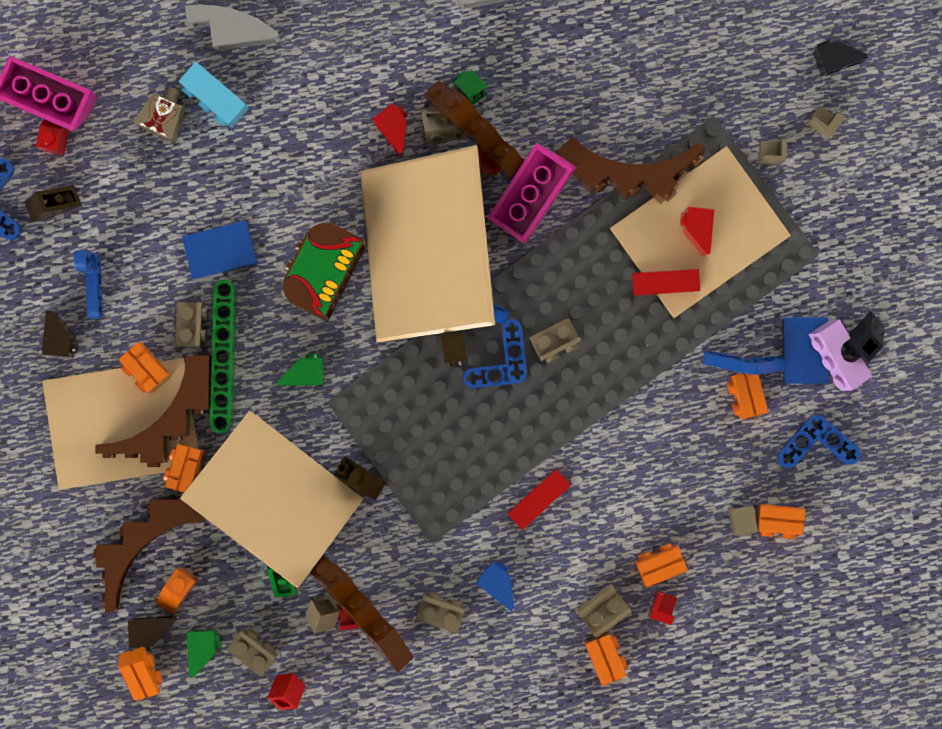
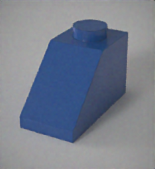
(497, 583)

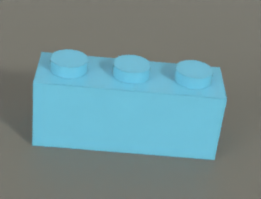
(212, 95)

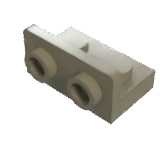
(439, 127)
(190, 324)
(554, 340)
(603, 611)
(441, 612)
(252, 651)

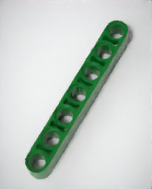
(217, 347)

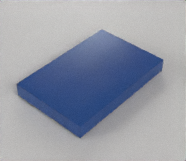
(219, 250)
(802, 360)

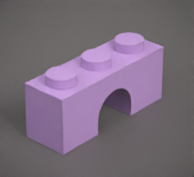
(828, 342)

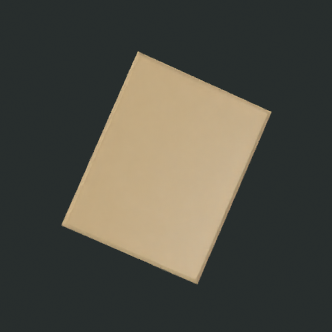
(427, 245)

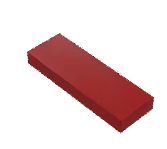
(666, 282)
(539, 499)

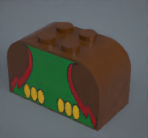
(322, 269)

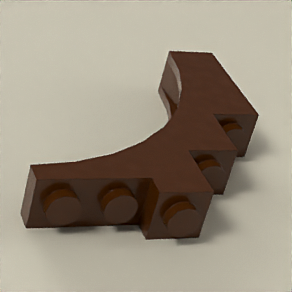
(476, 128)
(627, 178)
(175, 422)
(136, 535)
(362, 612)

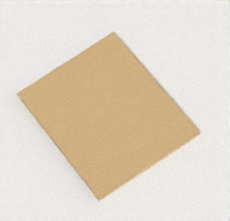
(741, 228)
(105, 410)
(272, 499)

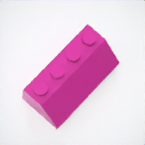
(45, 94)
(531, 193)

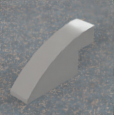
(230, 27)

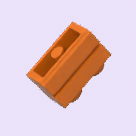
(144, 368)
(747, 395)
(184, 467)
(780, 519)
(660, 565)
(606, 658)
(139, 673)

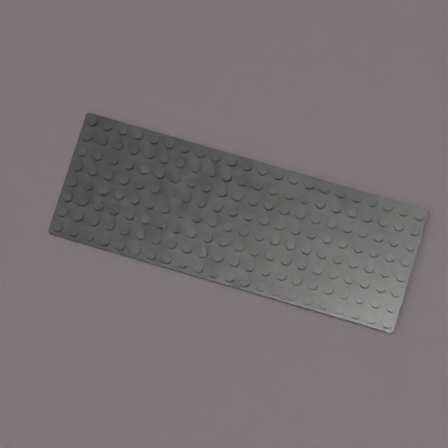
(462, 446)

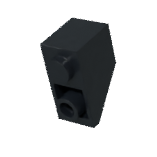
(866, 338)

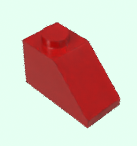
(393, 127)
(52, 138)
(698, 227)

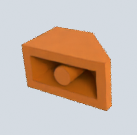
(176, 590)

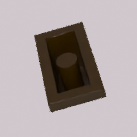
(52, 202)
(58, 337)
(453, 349)
(148, 630)

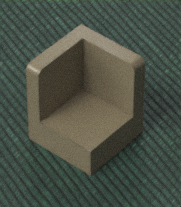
(825, 122)
(773, 152)
(743, 520)
(322, 614)

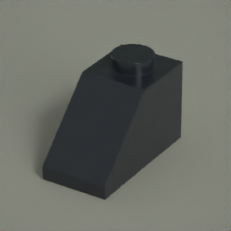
(836, 57)

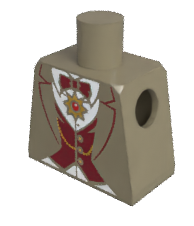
(162, 115)

